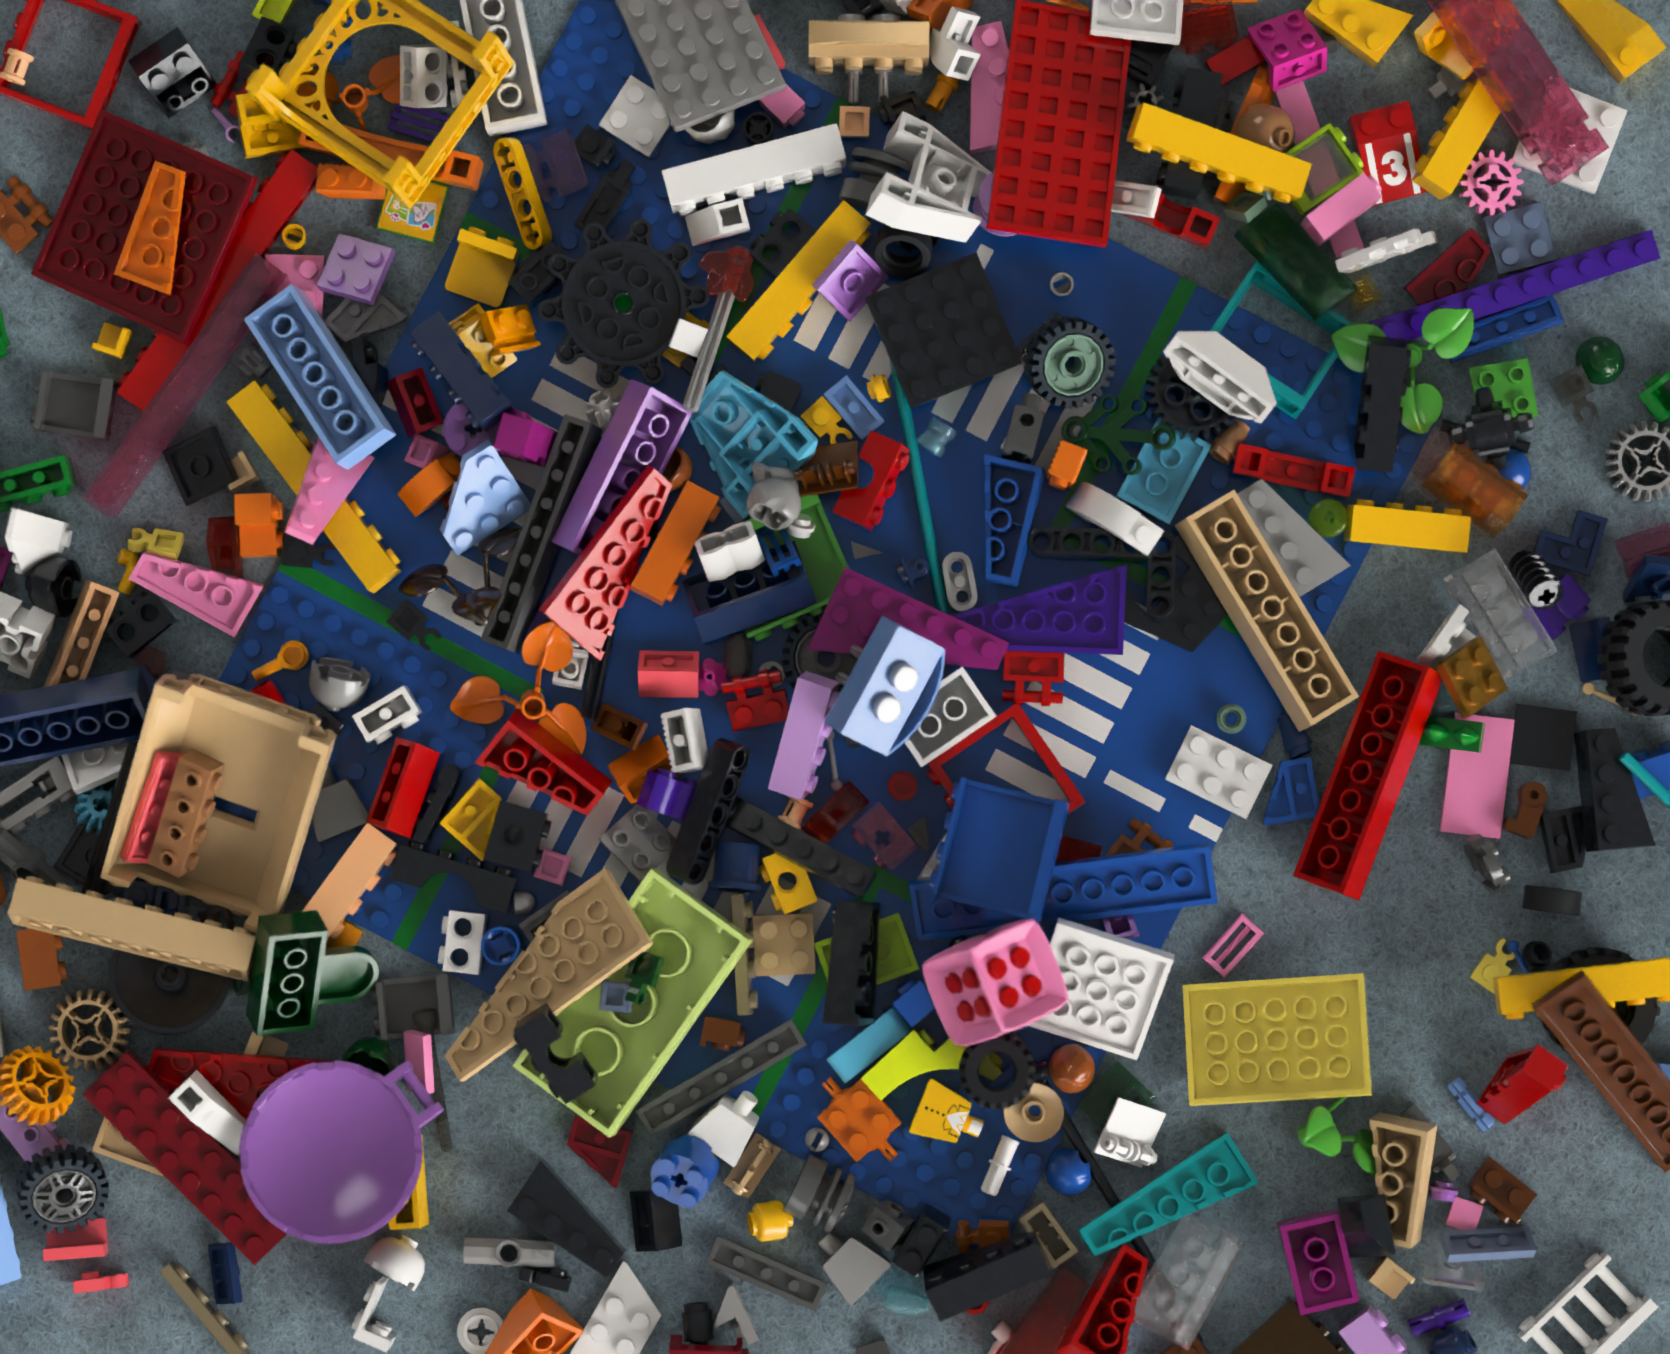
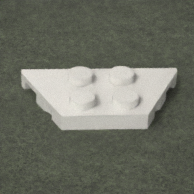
(620, 1319)

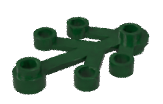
(1113, 434)

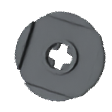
(1483, 857)

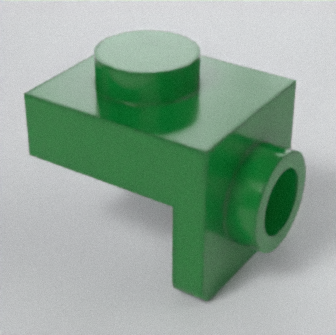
(1657, 397)

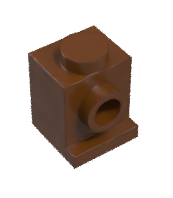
(722, 1033)

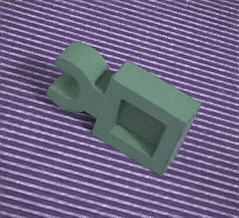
(1247, 205)

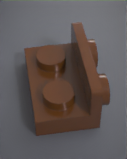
(1501, 1190)

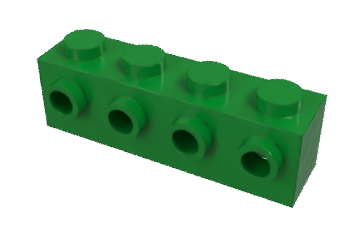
(36, 480)

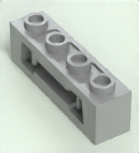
(40, 806)

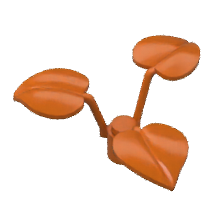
(383, 76)
(543, 647)

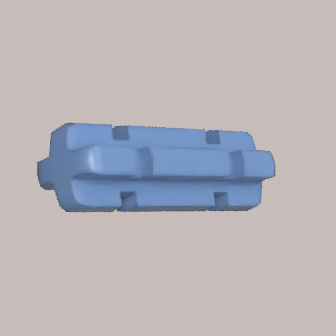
(1467, 1101)

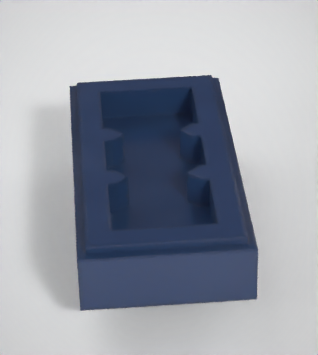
(225, 1273)

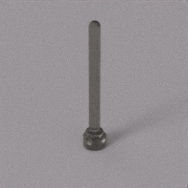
(425, 1023)

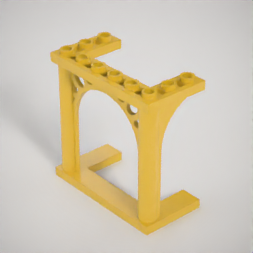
(280, 97)

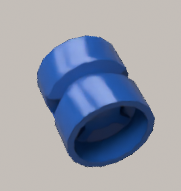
(501, 945)

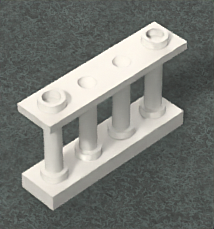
(1616, 1329)

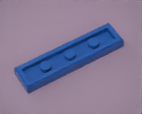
(1512, 325)

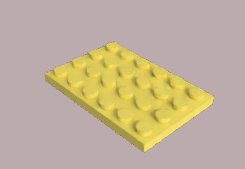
(1277, 1039)

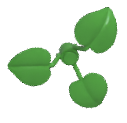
(1443, 328)
(1322, 1135)

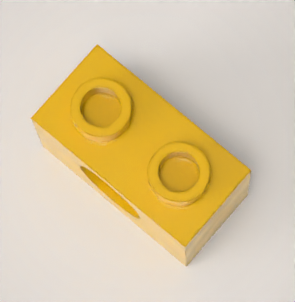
(792, 899)

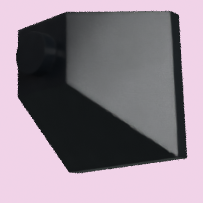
(1366, 1225)

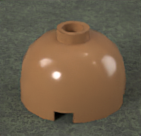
(1267, 127)

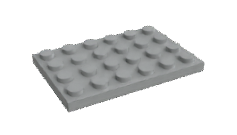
(701, 56)

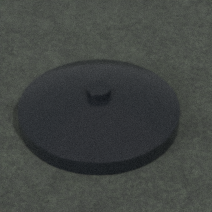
(165, 995)

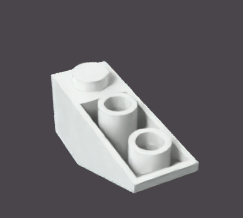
(209, 1111)

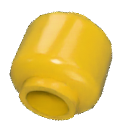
(769, 1221)

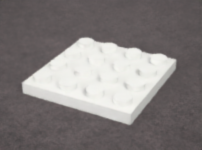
(1109, 988)

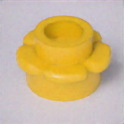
(879, 388)

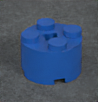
(684, 1171)

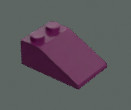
(1318, 1261)

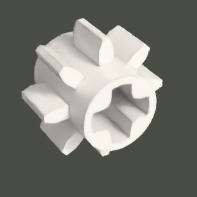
(602, 407)

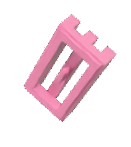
(1249, 926)

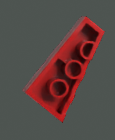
(544, 764)
(1522, 1082)
(1109, 1306)

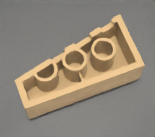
(1403, 1168)

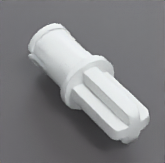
(999, 1165)

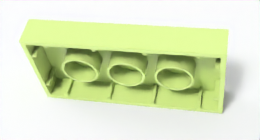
(635, 1046)

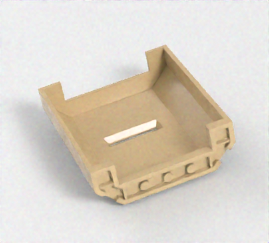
(271, 765)

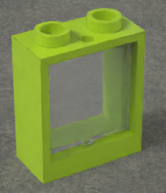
(1331, 166)

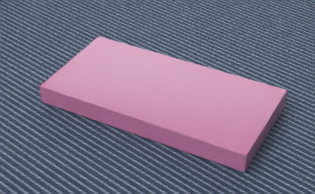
(1478, 781)

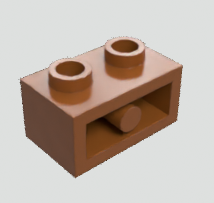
(40, 959)

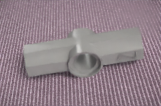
(489, 1251)

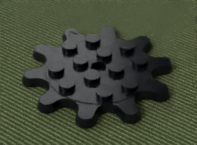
(589, 297)

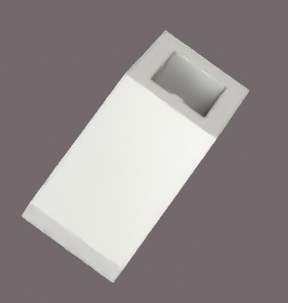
(717, 222)

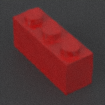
(403, 787)

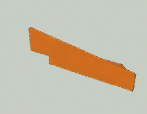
(1257, 93)

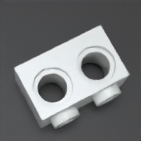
(417, 76)
(470, 943)

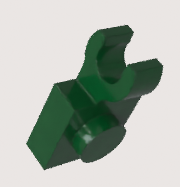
(643, 971)

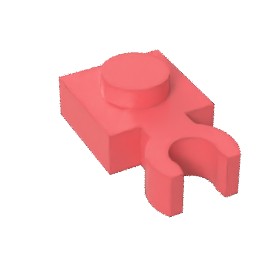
(91, 1281)

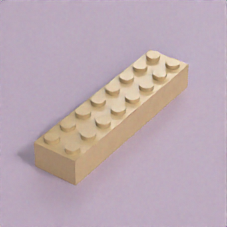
(1266, 611)
(132, 929)

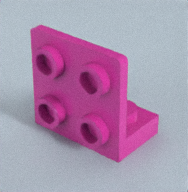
(1290, 48)

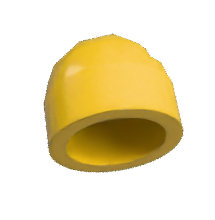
(296, 232)

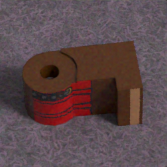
(1529, 810)

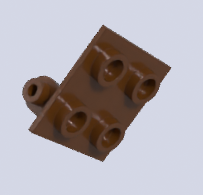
(830, 469)

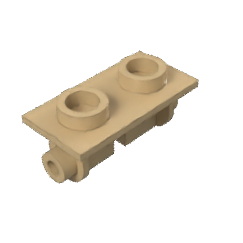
(752, 1166)

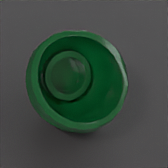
(1600, 360)

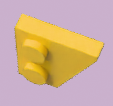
(473, 817)

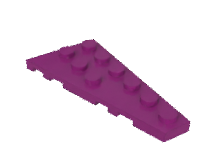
(861, 602)

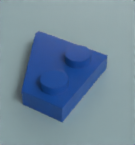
(1293, 793)

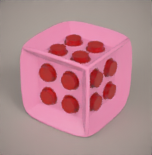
(995, 982)

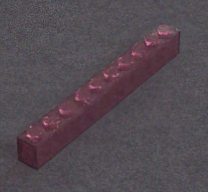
(183, 388)

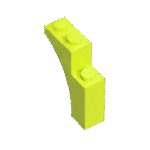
(916, 1056)

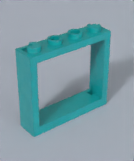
(1286, 398)

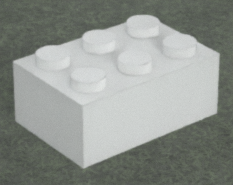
(952, 717)

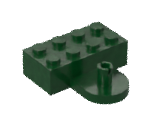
(298, 973)

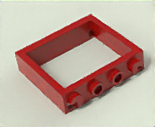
(111, 72)
(939, 777)

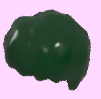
(372, 1054)

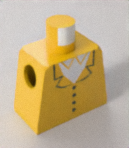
(944, 1114)

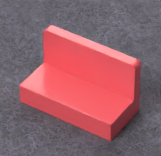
(668, 674)
(82, 1243)

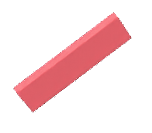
(150, 808)

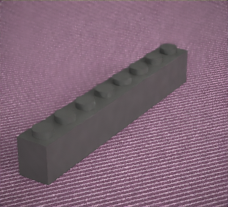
(534, 549)

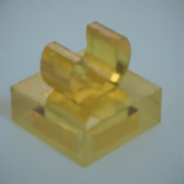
(1365, 295)

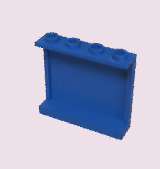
(999, 849)

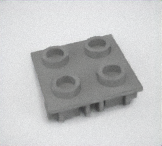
(639, 841)

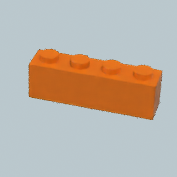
(675, 544)

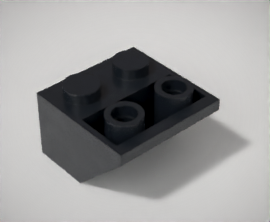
(172, 72)

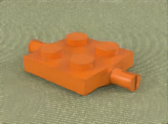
(859, 1120)

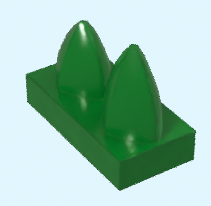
(1453, 734)

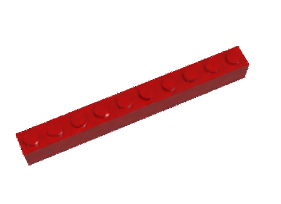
(257, 232)

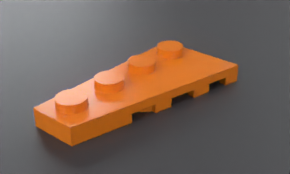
(153, 236)

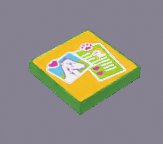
(421, 221)

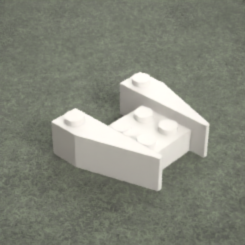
(937, 187)

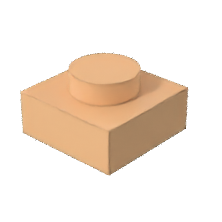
(854, 122)

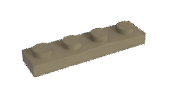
(745, 968)
(197, 1300)

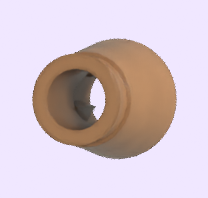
(1226, 444)

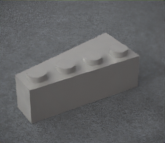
(1295, 544)

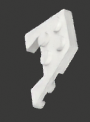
(1383, 249)

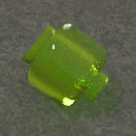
(1317, 520)

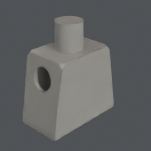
(852, 1265)

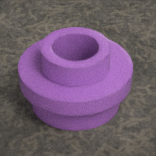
(1443, 1191)

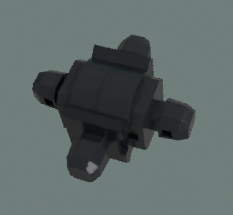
(1490, 428)

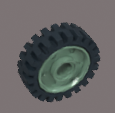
(1086, 375)

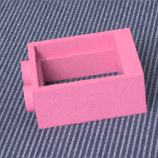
(1342, 208)

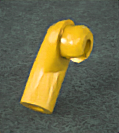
(130, 560)

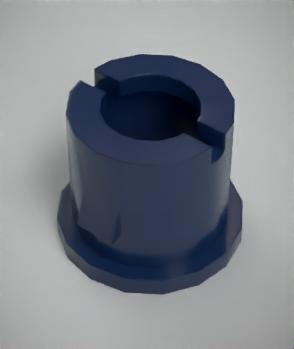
(736, 868)

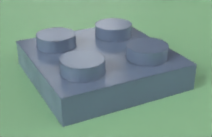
(1519, 238)

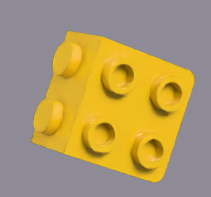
(482, 267)

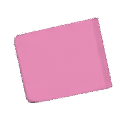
(425, 451)

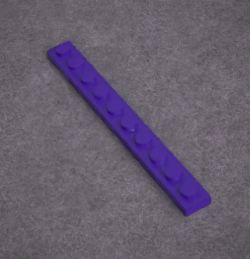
(1529, 284)

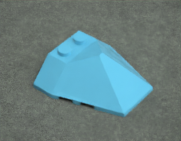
(747, 428)

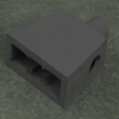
(1022, 440)
(338, 808)

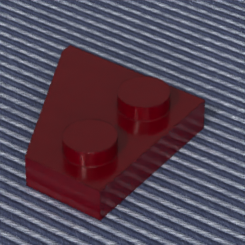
(598, 1150)

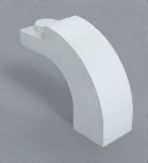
(1114, 516)

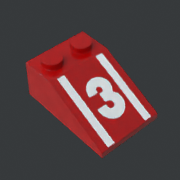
(1388, 149)

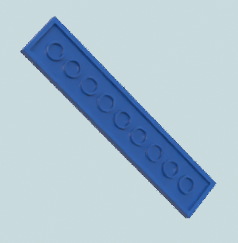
(1085, 891)

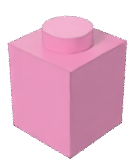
(784, 107)

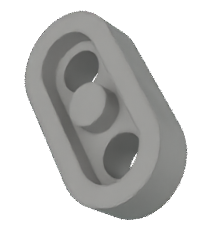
(960, 581)

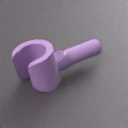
(225, 123)

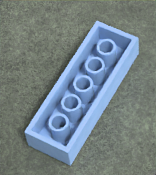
(319, 377)

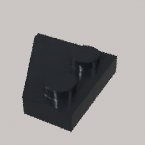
(1564, 838)

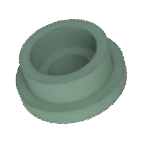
(1240, 718)

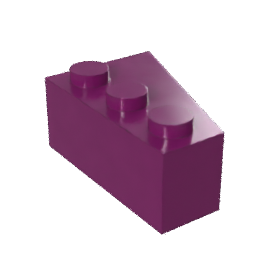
(524, 439)

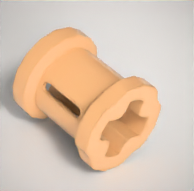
(15, 56)
(795, 812)

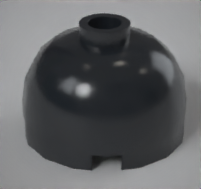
(52, 585)

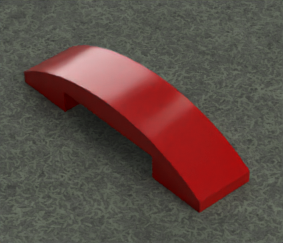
(1293, 471)

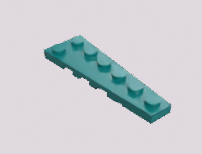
(1190, 1185)

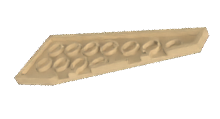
(574, 951)

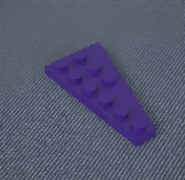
(1062, 618)

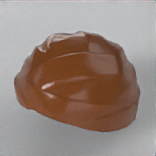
(678, 469)
(1071, 1068)

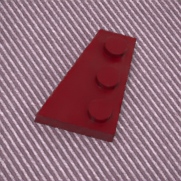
(1450, 270)

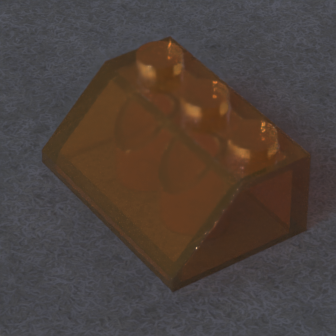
(1475, 489)

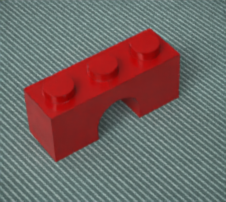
(1181, 222)
(866, 504)

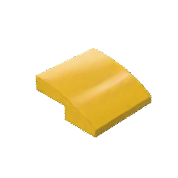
(261, 133)

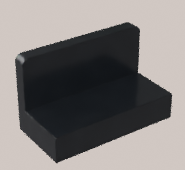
(654, 1222)

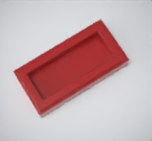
(1235, 60)

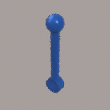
(1513, 946)

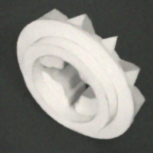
(471, 1321)

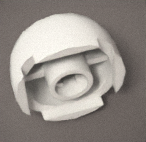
(397, 1260)

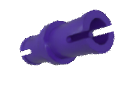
(1439, 1318)

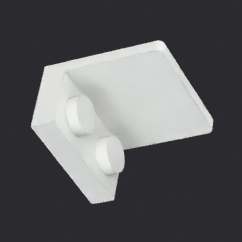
(1447, 638)
(377, 1334)

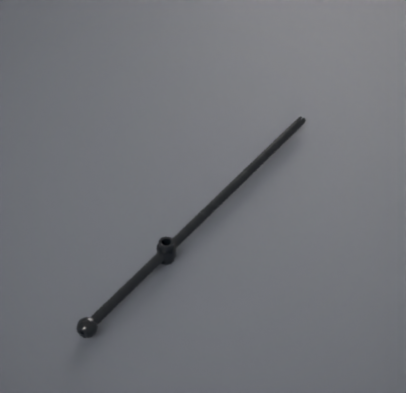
(1077, 1141)

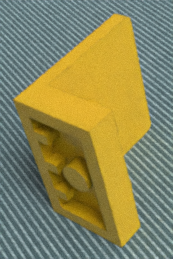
(1439, 46)
(472, 334)

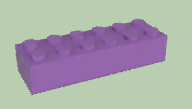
(639, 435)

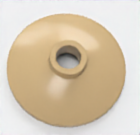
(1040, 1126)

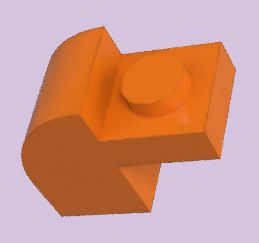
(430, 484)

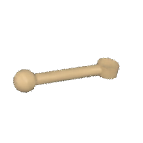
(1588, 688)

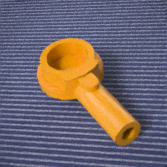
(291, 656)

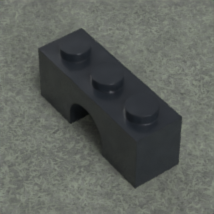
(566, 1076)

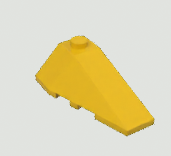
(1614, 34)

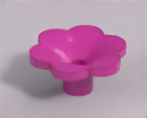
(718, 674)

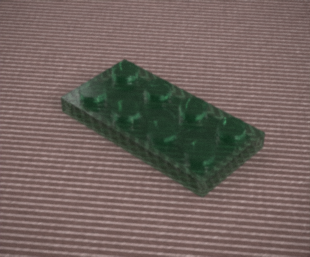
(1295, 261)

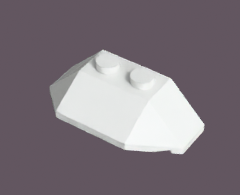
(1222, 373)

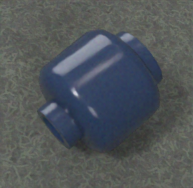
(1454, 1342)

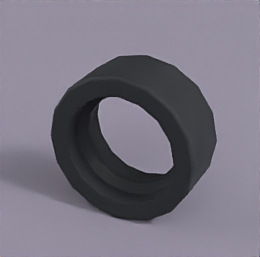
(899, 265)
(1552, 900)

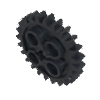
(1181, 414)

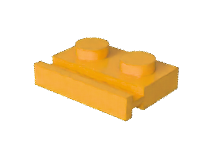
(509, 329)

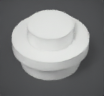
(801, 526)

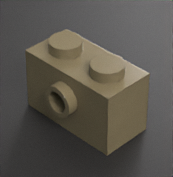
(1049, 1232)

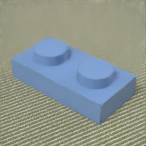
(853, 407)

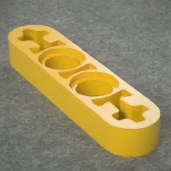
(526, 191)

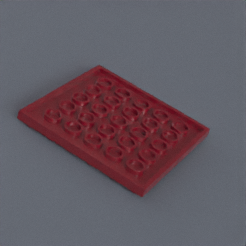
(99, 212)

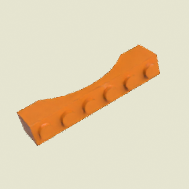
(457, 170)

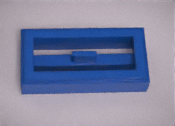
(784, 562)

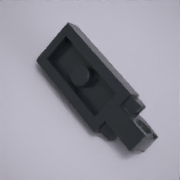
(607, 197)

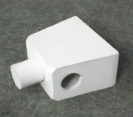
(727, 1126)

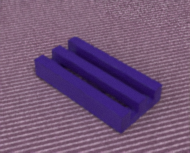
(412, 133)

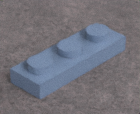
(1488, 1244)

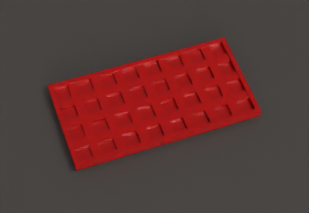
(1058, 127)

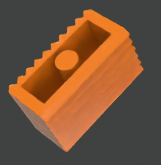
(346, 183)
(1065, 465)

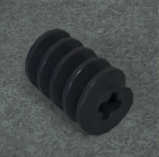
(1535, 579)

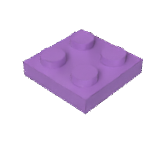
(356, 269)
(850, 280)

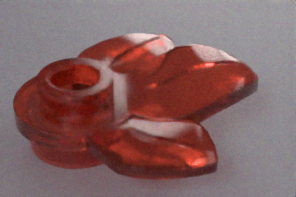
(727, 275)

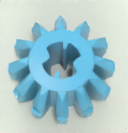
(89, 804)

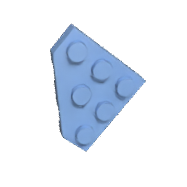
(481, 499)

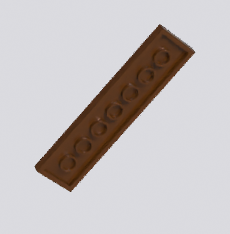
(1611, 1060)

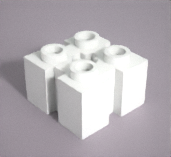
(23, 635)

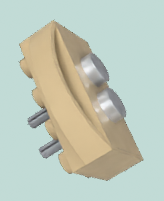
(863, 43)

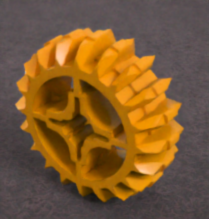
(38, 1076)

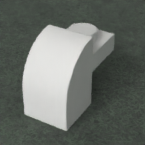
(950, 45)

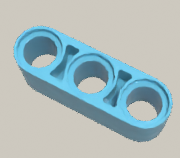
(869, 1044)

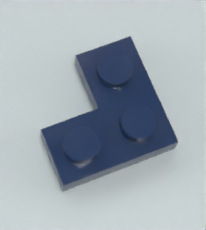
(1578, 550)

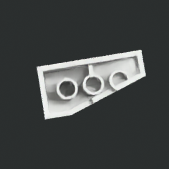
(34, 539)

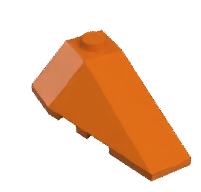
(535, 1327)

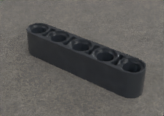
(708, 811)

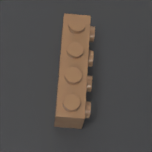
(186, 813)

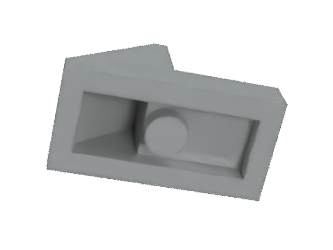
(733, 1307)

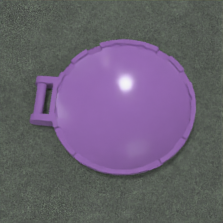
(334, 1149)

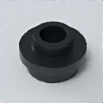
(1543, 952)

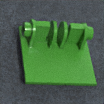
(1509, 382)

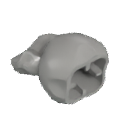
(774, 497)

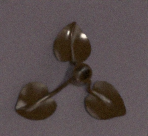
(478, 603)

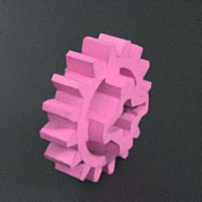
(1490, 171)

